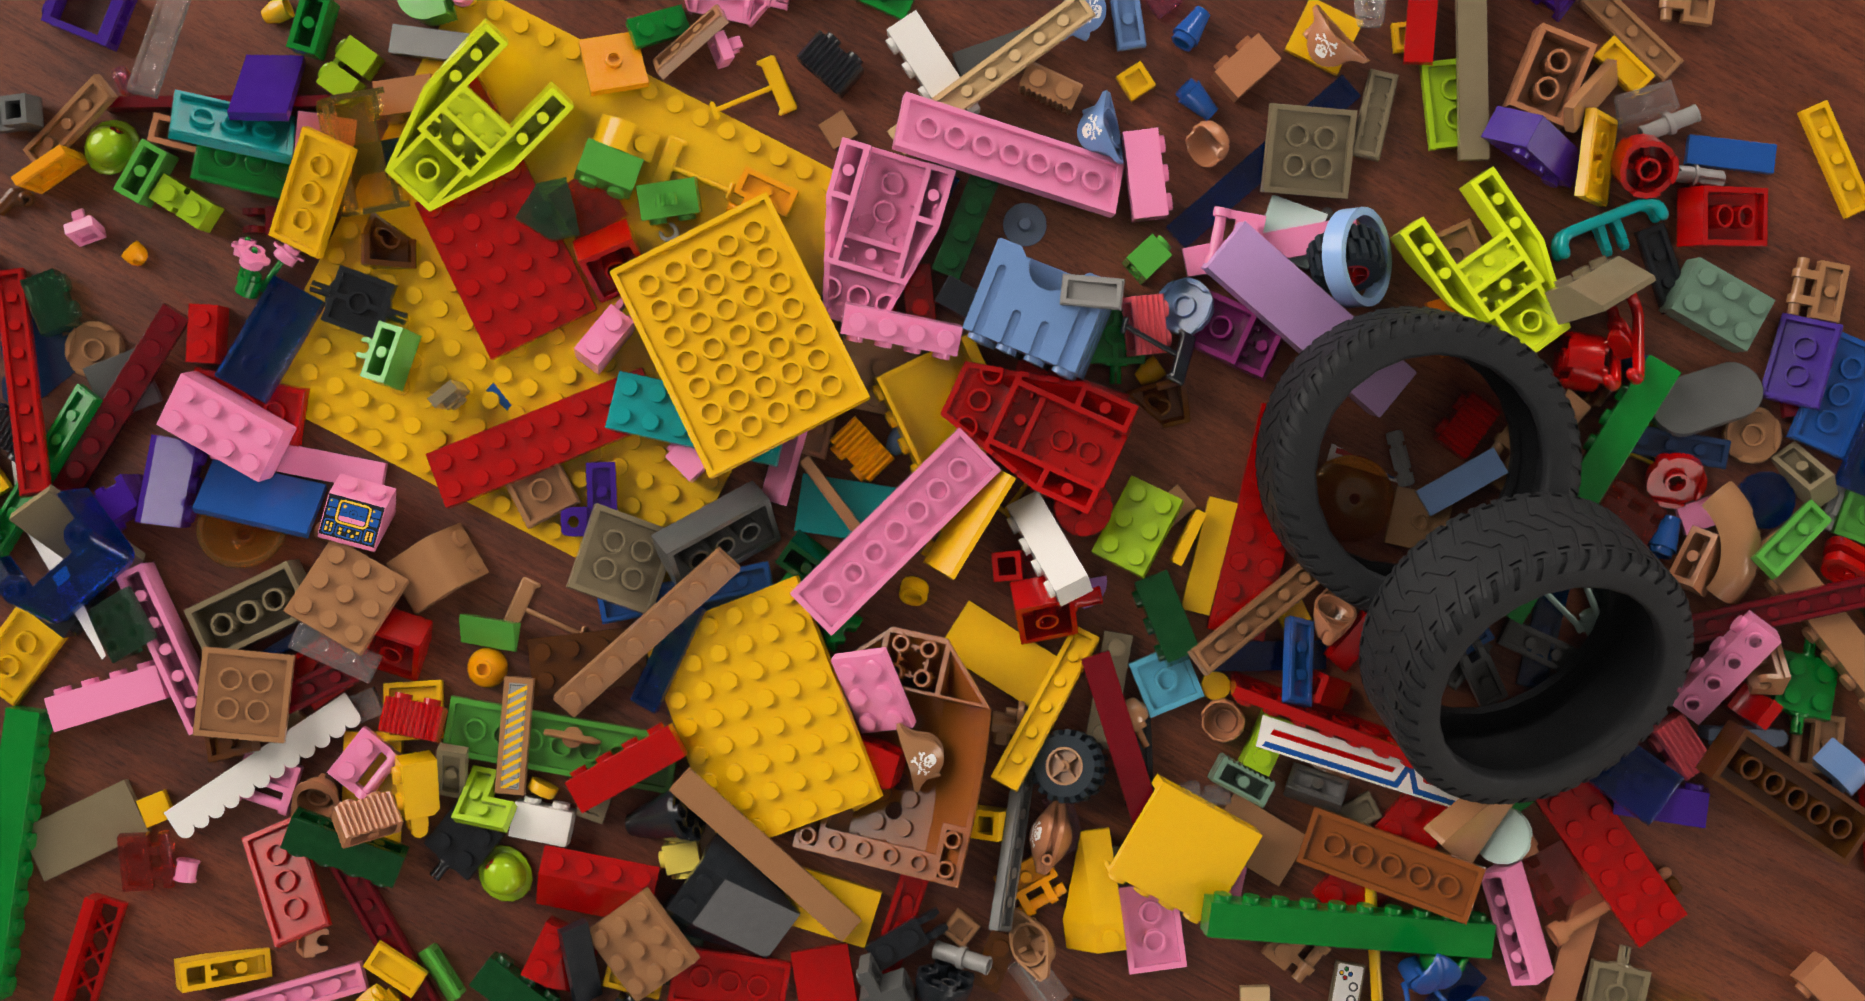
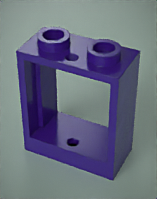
(112, 27)

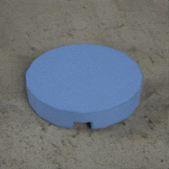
(1189, 305)

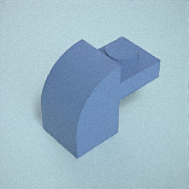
(1840, 766)

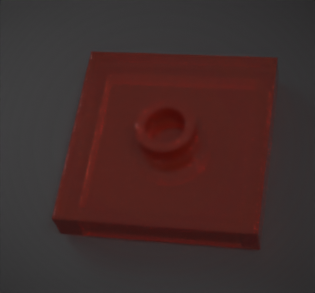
(594, 208)

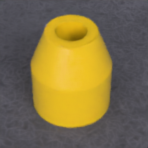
(277, 11)
(1150, 371)

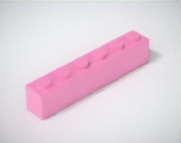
(172, 647)

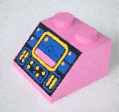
(357, 512)

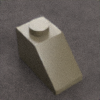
(1805, 474)

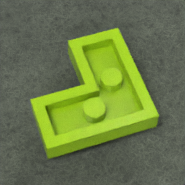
(477, 802)

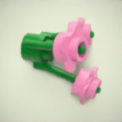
(254, 258)

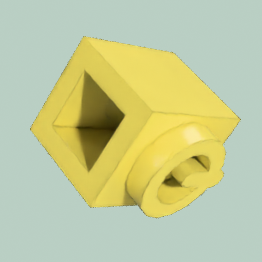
(679, 858)

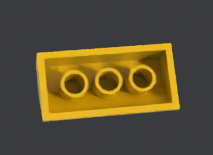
(966, 527)

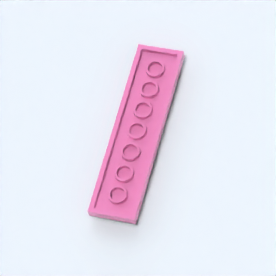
(1007, 155)
(895, 531)

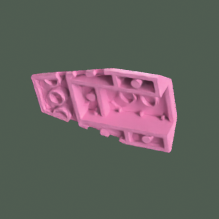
(878, 224)

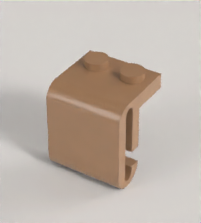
(438, 566)

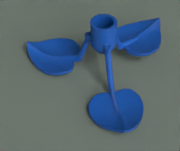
(1439, 975)

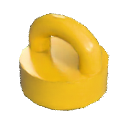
(914, 591)

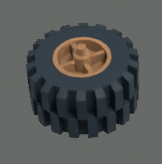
(1070, 766)

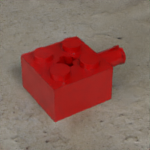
(1043, 617)

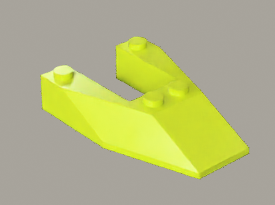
(457, 138)
(1501, 279)

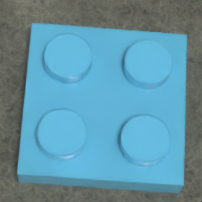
(1165, 686)

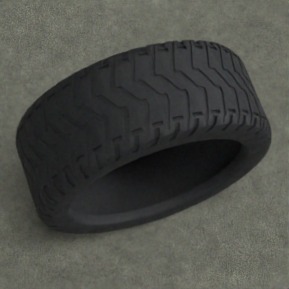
(1313, 387)
(1574, 719)

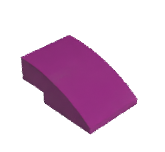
(1238, 338)

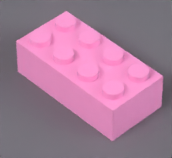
(226, 426)

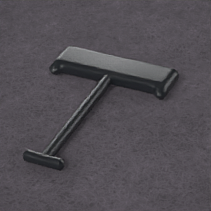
(1181, 356)

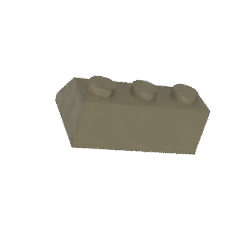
(1596, 288)

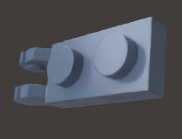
(1772, 735)

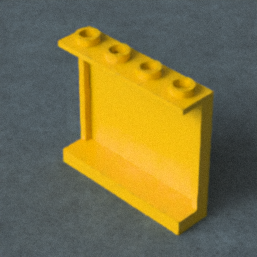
(917, 395)
(1183, 849)

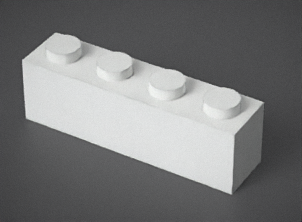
(922, 56)
(1049, 548)

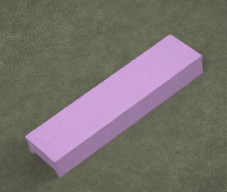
(1294, 306)

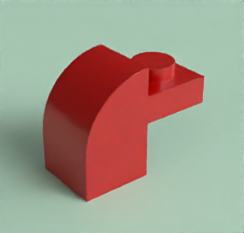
(1012, 565)

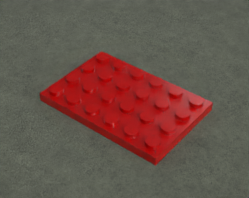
(504, 271)

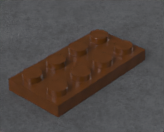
(561, 657)

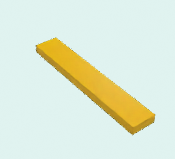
(1044, 710)

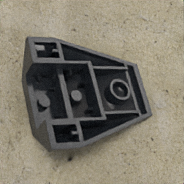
(731, 903)

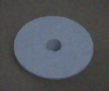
(1024, 224)

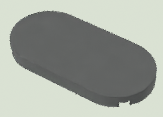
(1709, 399)

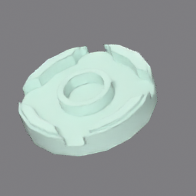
(1510, 839)

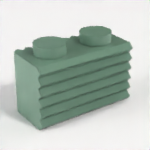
(1241, 780)

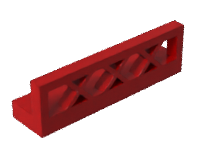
(83, 942)

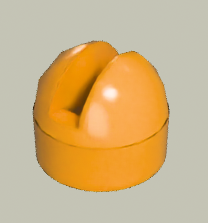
(135, 254)

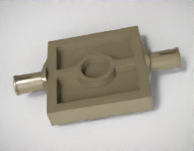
(1616, 979)

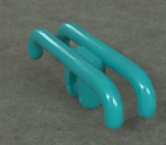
(1652, 207)

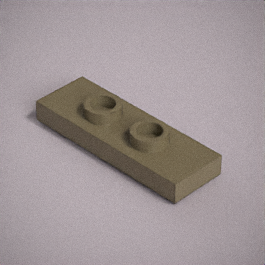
(1374, 114)

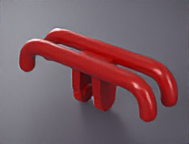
(1625, 344)

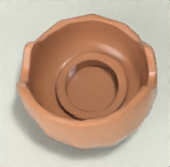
(1207, 143)
(1223, 720)

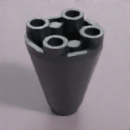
(666, 820)
(943, 982)

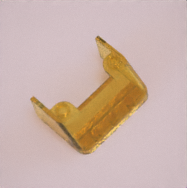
(352, 120)

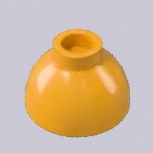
(487, 667)

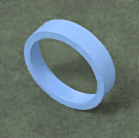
(1335, 263)

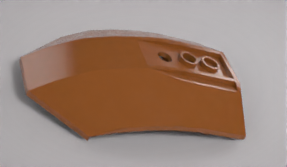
(938, 820)

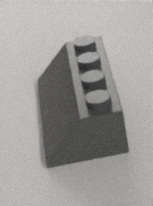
(736, 522)

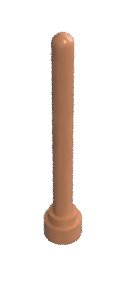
(1561, 931)

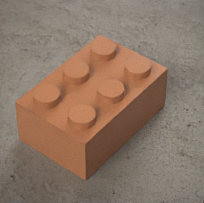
(1549, 73)

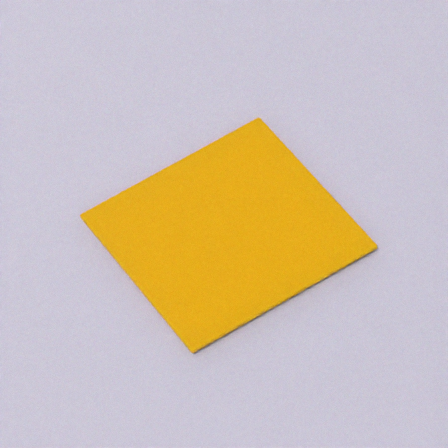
(404, 423)

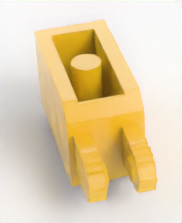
(416, 789)

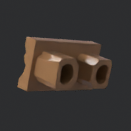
(1006, 723)

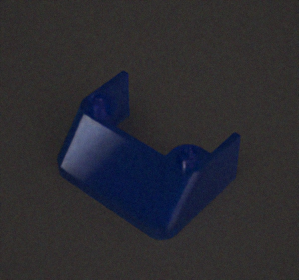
(96, 560)

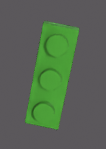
(1791, 539)

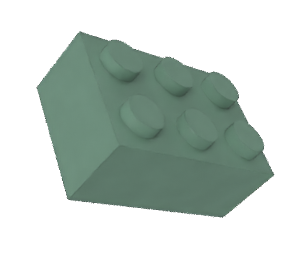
(1717, 305)

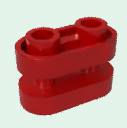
(1842, 559)

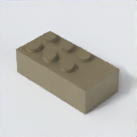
(247, 610)

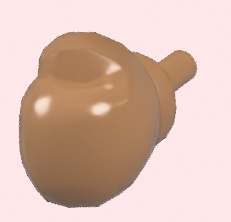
(1138, 714)

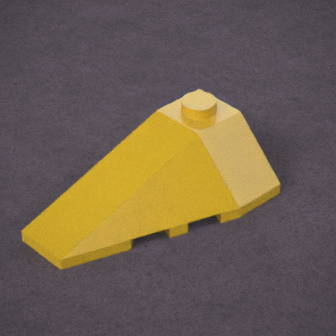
(1093, 903)

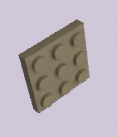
(1308, 150)
(618, 560)

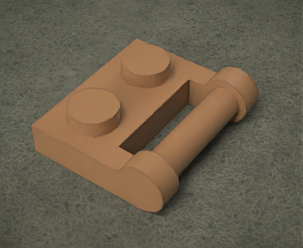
(1820, 734)

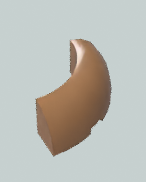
(1738, 542)

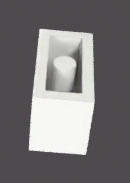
(543, 821)

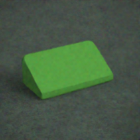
(489, 632)
(442, 972)

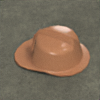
(316, 795)

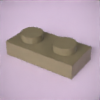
(449, 395)
(452, 769)

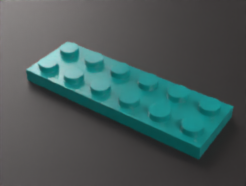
(646, 410)

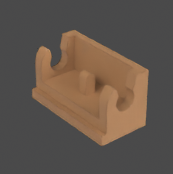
(1770, 675)

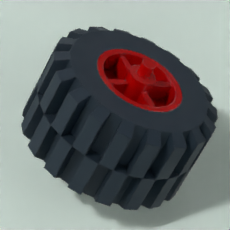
(1363, 258)

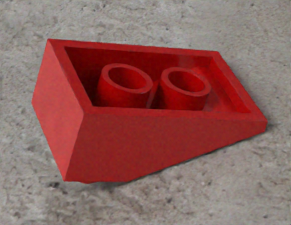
(1722, 216)

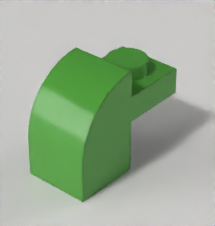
(430, 11)

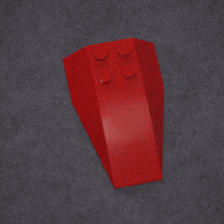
(1043, 429)

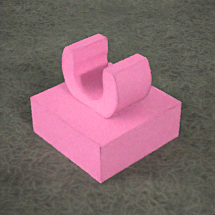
(723, 48)
(84, 228)

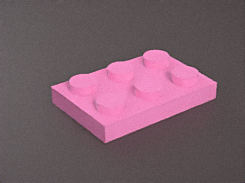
(873, 690)
(1151, 933)

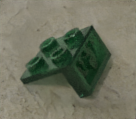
(122, 625)

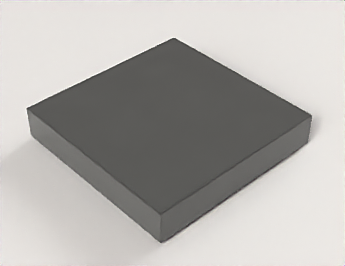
(104, 373)

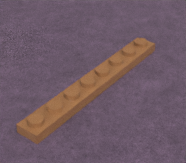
(646, 632)

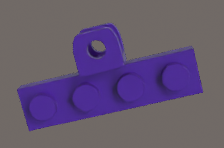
(600, 490)

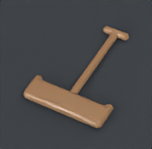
(520, 604)

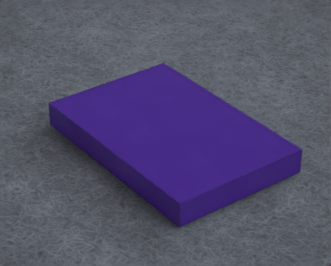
(267, 88)
(1801, 361)

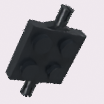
(358, 301)
(461, 846)

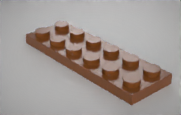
(1391, 864)

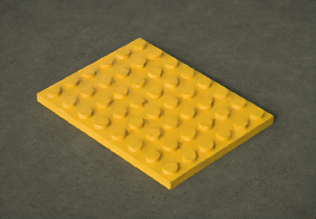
(739, 335)
(769, 714)

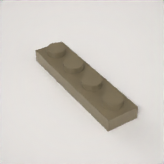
(1119, 647)

